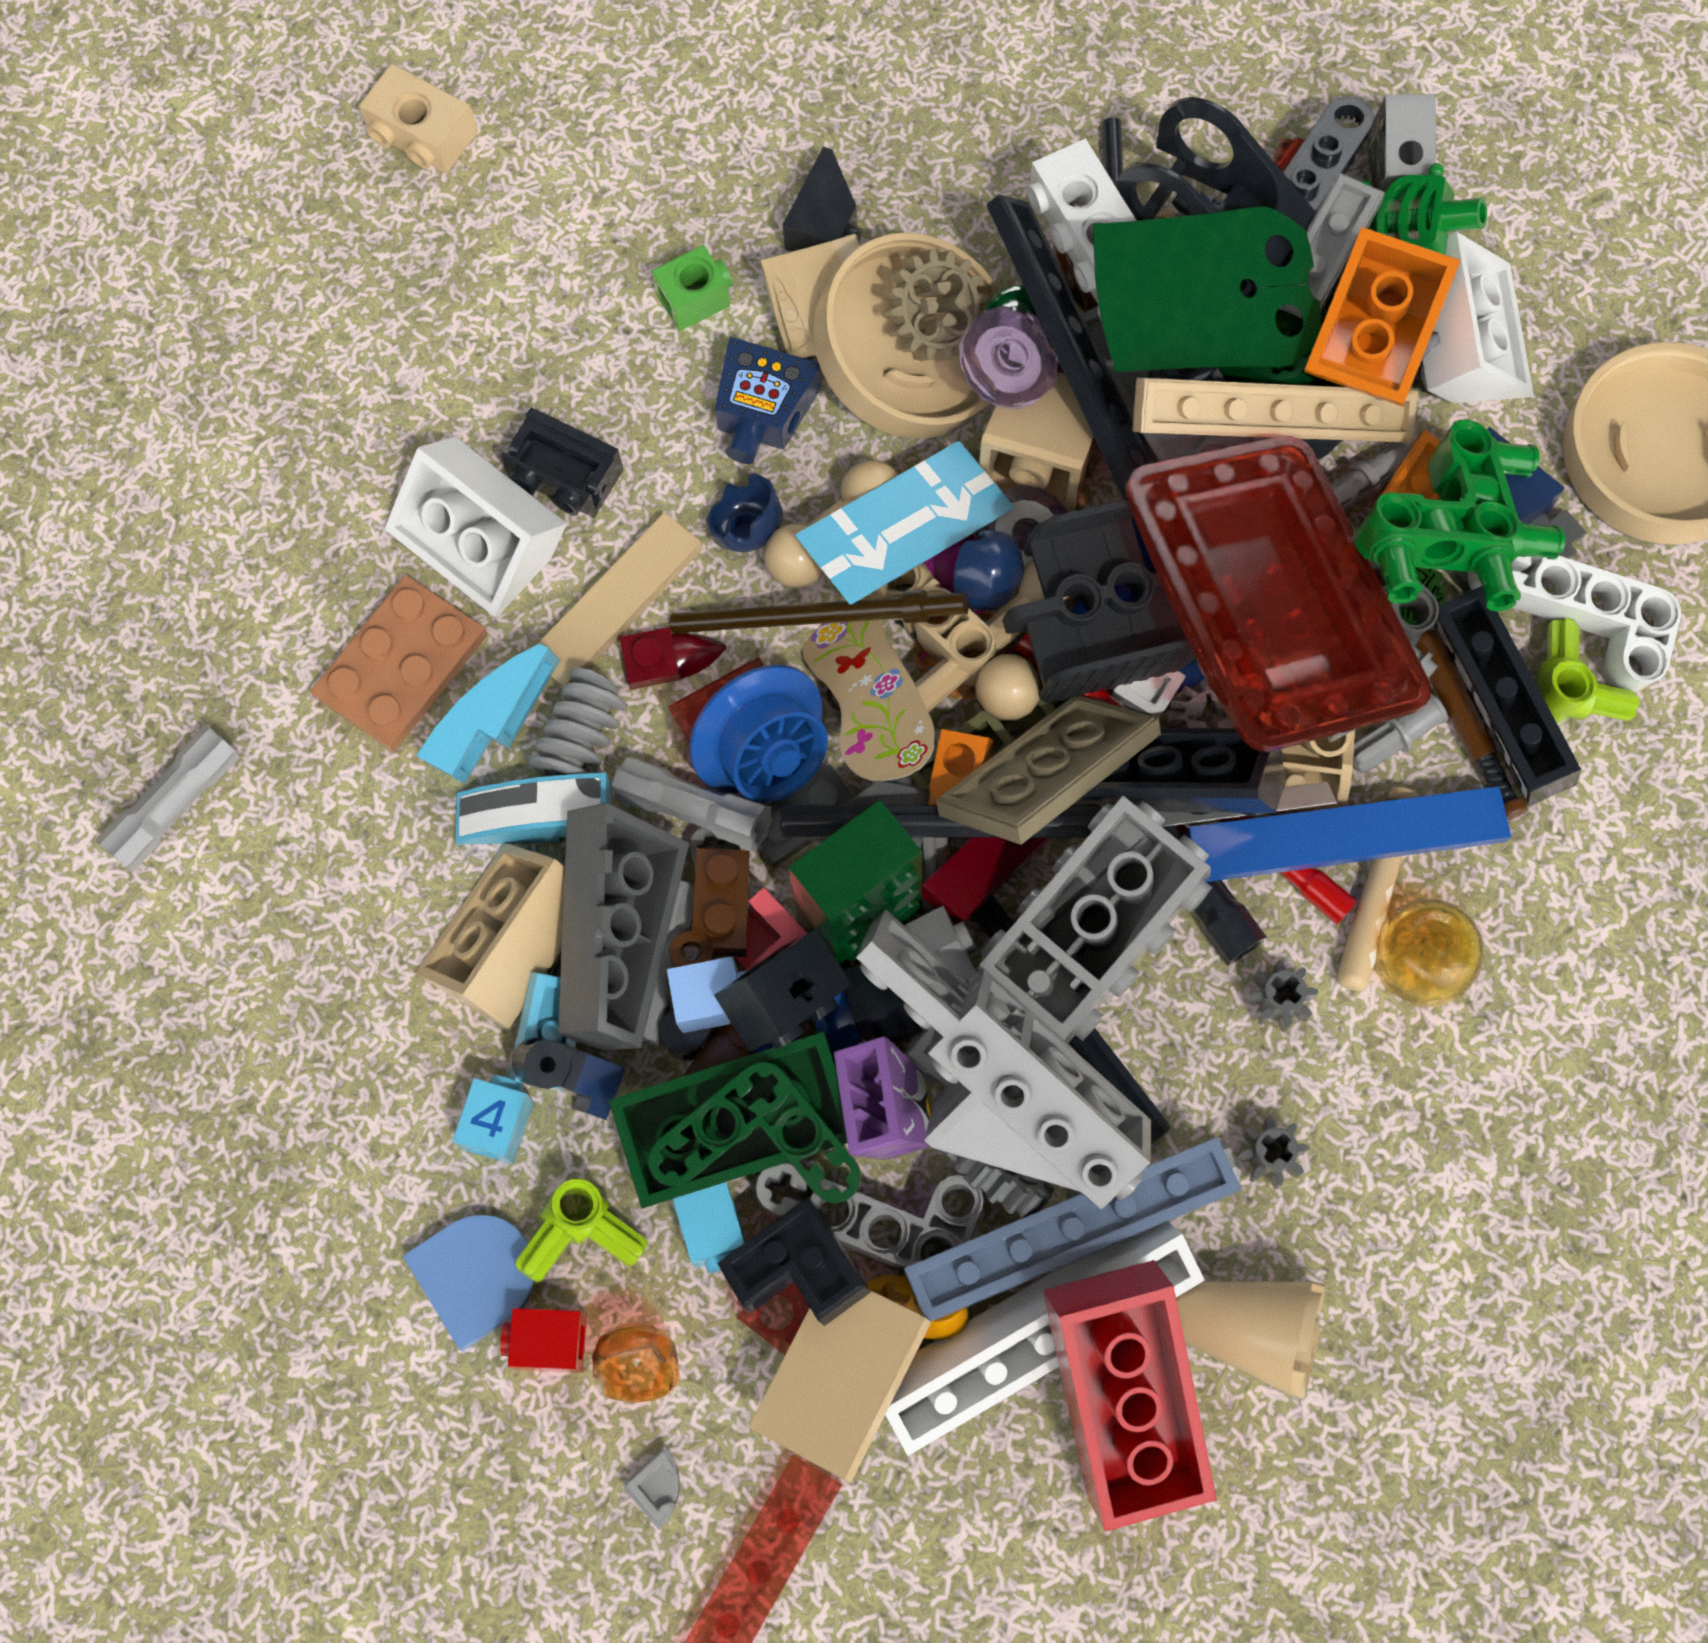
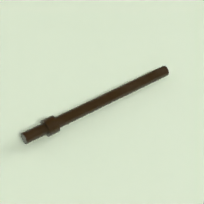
(911, 607)

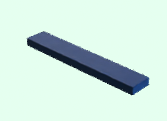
(1352, 833)

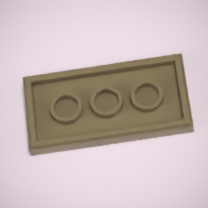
(1048, 768)

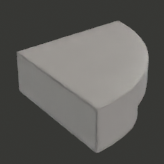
(656, 1487)

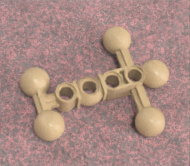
(1003, 683)

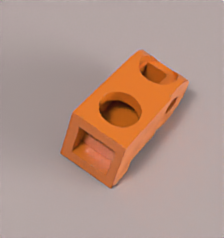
(955, 759)

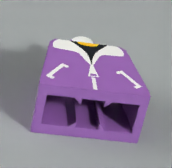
(885, 1111)

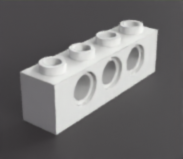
(1070, 178)

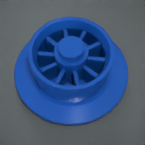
(761, 734)

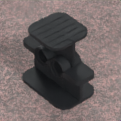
(1115, 639)

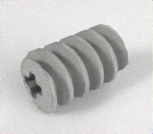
(578, 725)

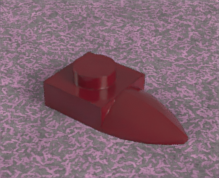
(666, 656)

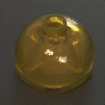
(1414, 966)

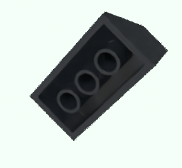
(1196, 774)

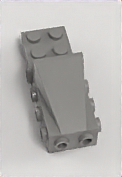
(1094, 921)
(1014, 1084)

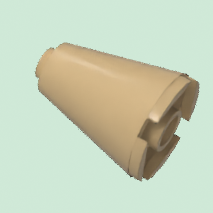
(1257, 1328)

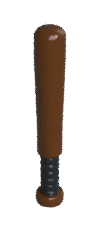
(1467, 722)

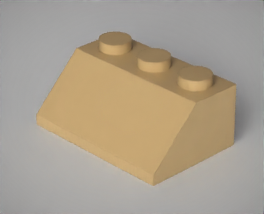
(501, 935)

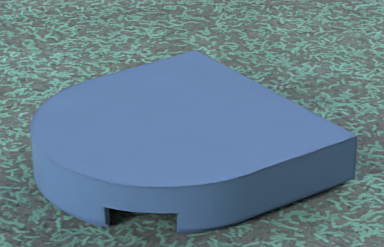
(472, 1276)

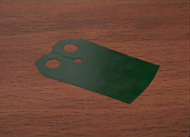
(1176, 295)

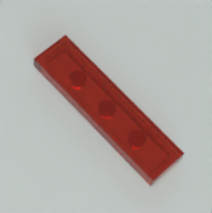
(767, 1556)

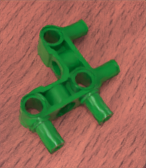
(1465, 530)

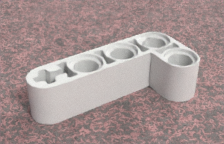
(1619, 622)

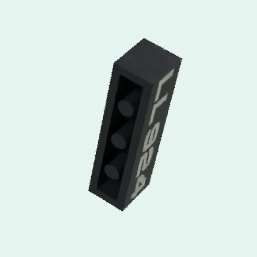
(1507, 698)

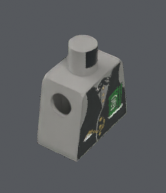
(1402, 138)

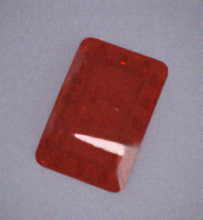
(1275, 593)

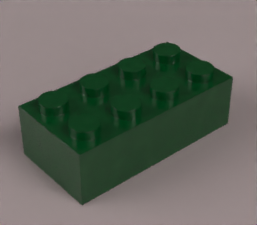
(855, 878)
(654, 1111)

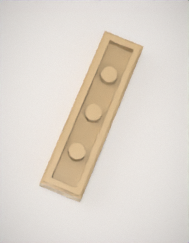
(620, 596)

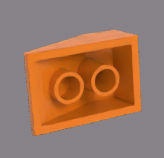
(1382, 316)

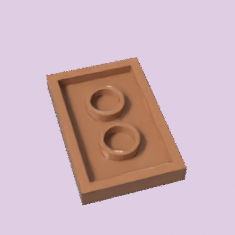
(399, 663)

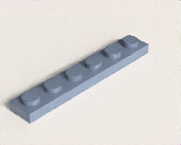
(1069, 1232)

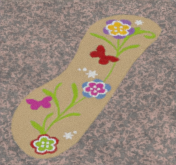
(883, 715)

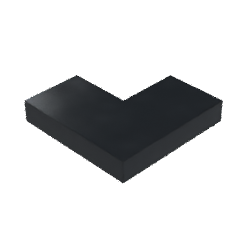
(797, 1251)

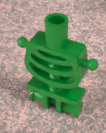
(1428, 207)

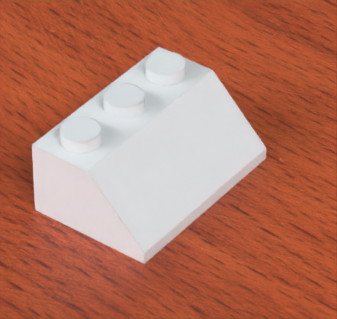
(1479, 332)
(473, 524)

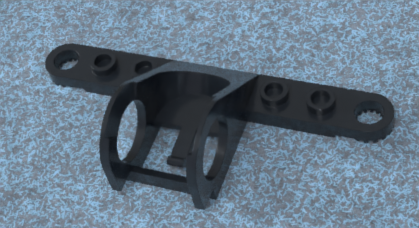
(1249, 177)

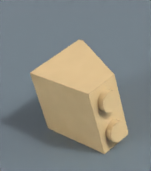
(1041, 445)

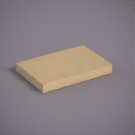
(840, 1382)

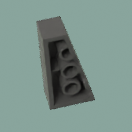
(615, 923)

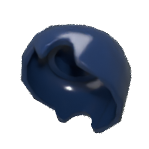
(745, 515)
(989, 570)

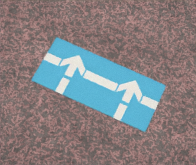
(904, 522)

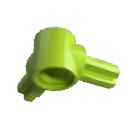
(1581, 691)
(559, 1231)

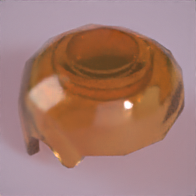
(654, 1375)

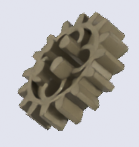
(930, 273)

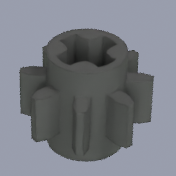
(1290, 1007)
(1287, 1154)

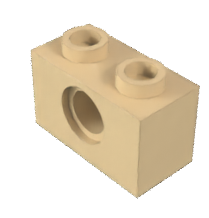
(404, 99)

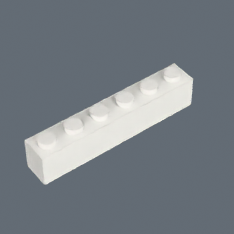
(1013, 1342)

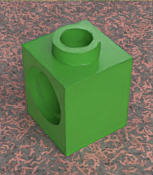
(692, 306)

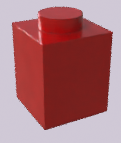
(544, 1340)

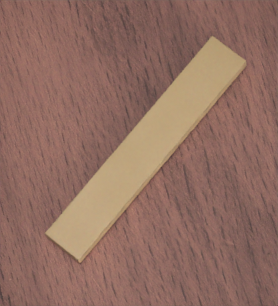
(1270, 411)

